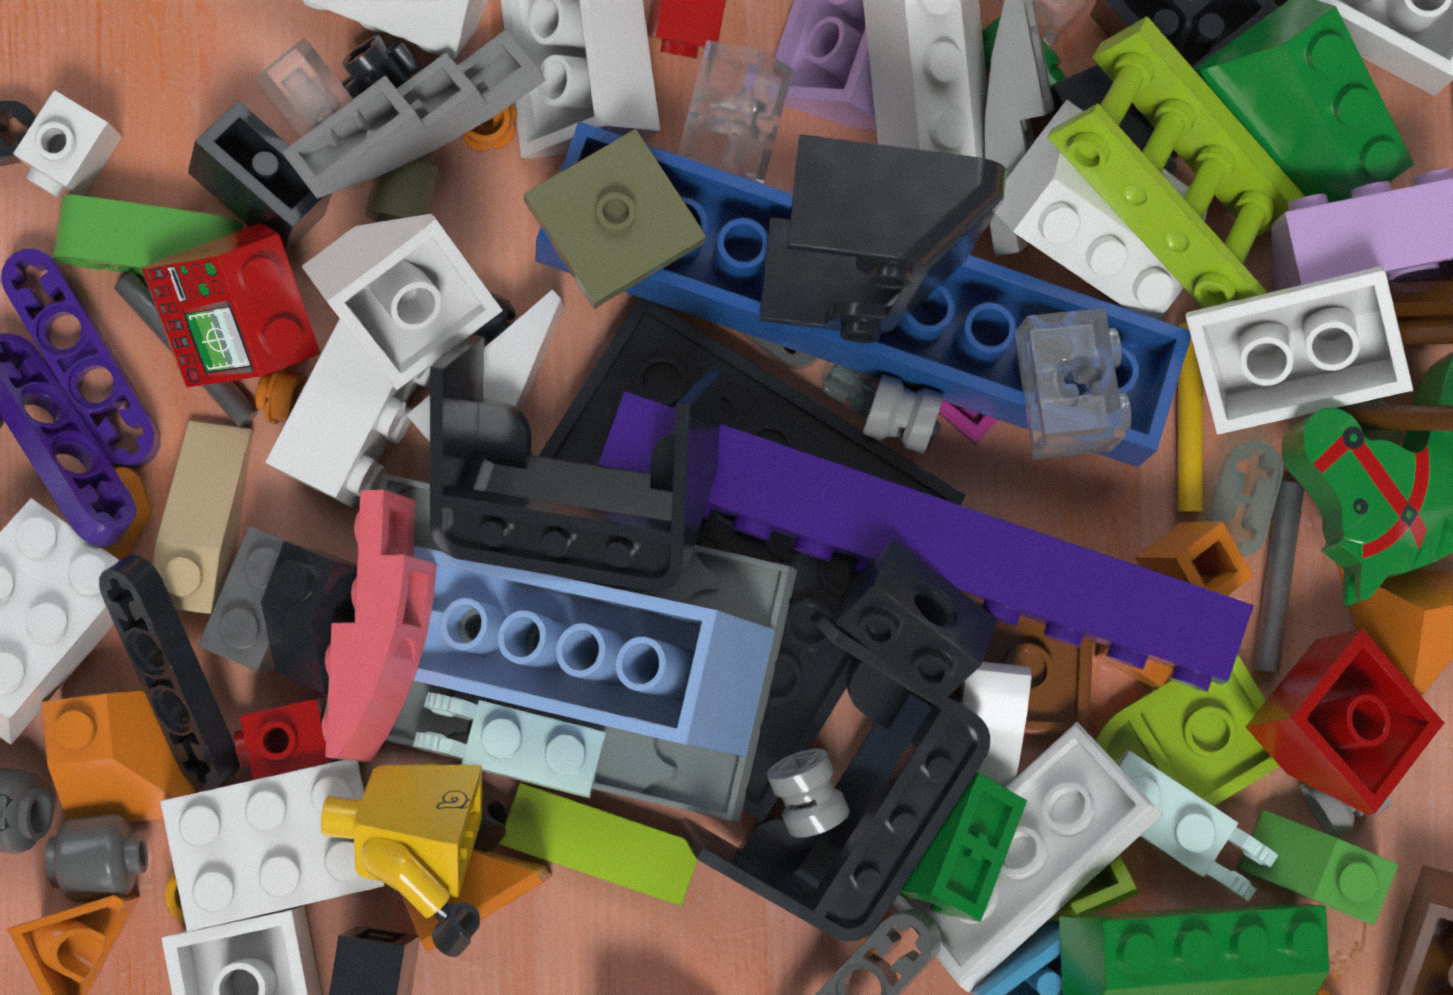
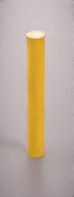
(1190, 434)

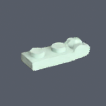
(518, 744)
(1193, 828)

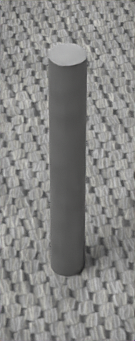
(224, 393)
(1279, 577)

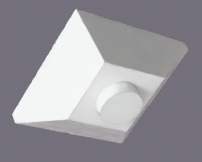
(402, 292)

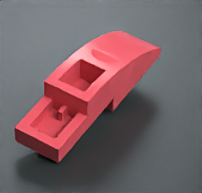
(380, 653)

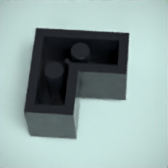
(1192, 27)

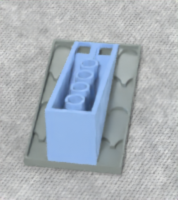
(664, 672)

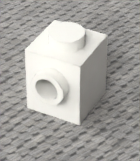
(66, 147)

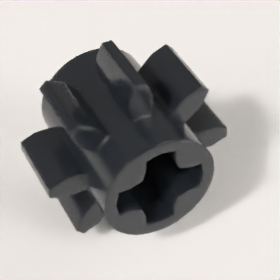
(375, 60)

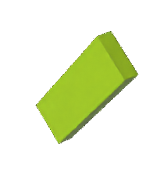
(599, 844)

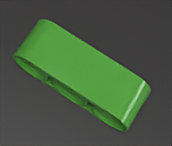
(129, 234)

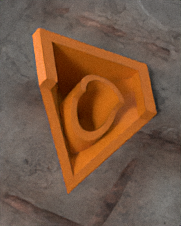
(1411, 623)
(72, 945)

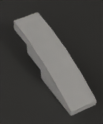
(1016, 94)
(398, 125)

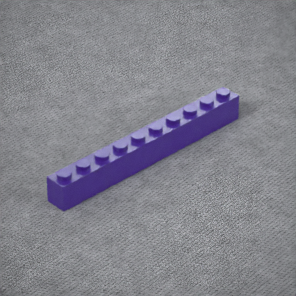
(985, 557)

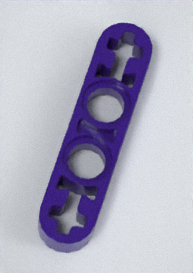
(75, 362)
(67, 436)

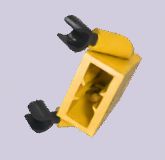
(418, 838)

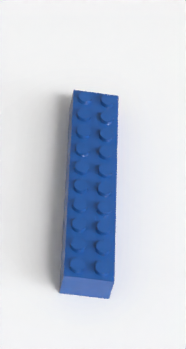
(950, 343)

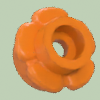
(496, 135)
(279, 393)

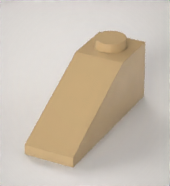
(203, 515)

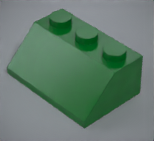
(1309, 100)

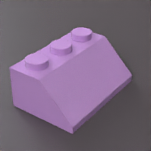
(829, 62)
(1397, 228)

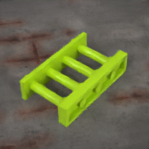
(1210, 142)

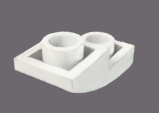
(1001, 699)

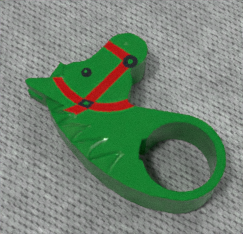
(1378, 501)

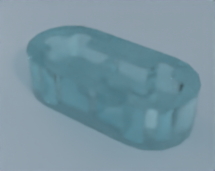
(1262, 495)

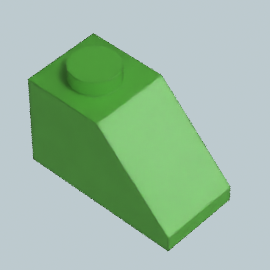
(1322, 868)

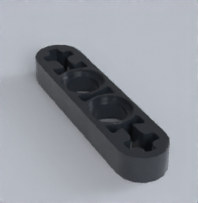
(169, 674)

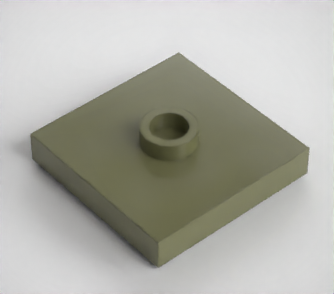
(614, 218)

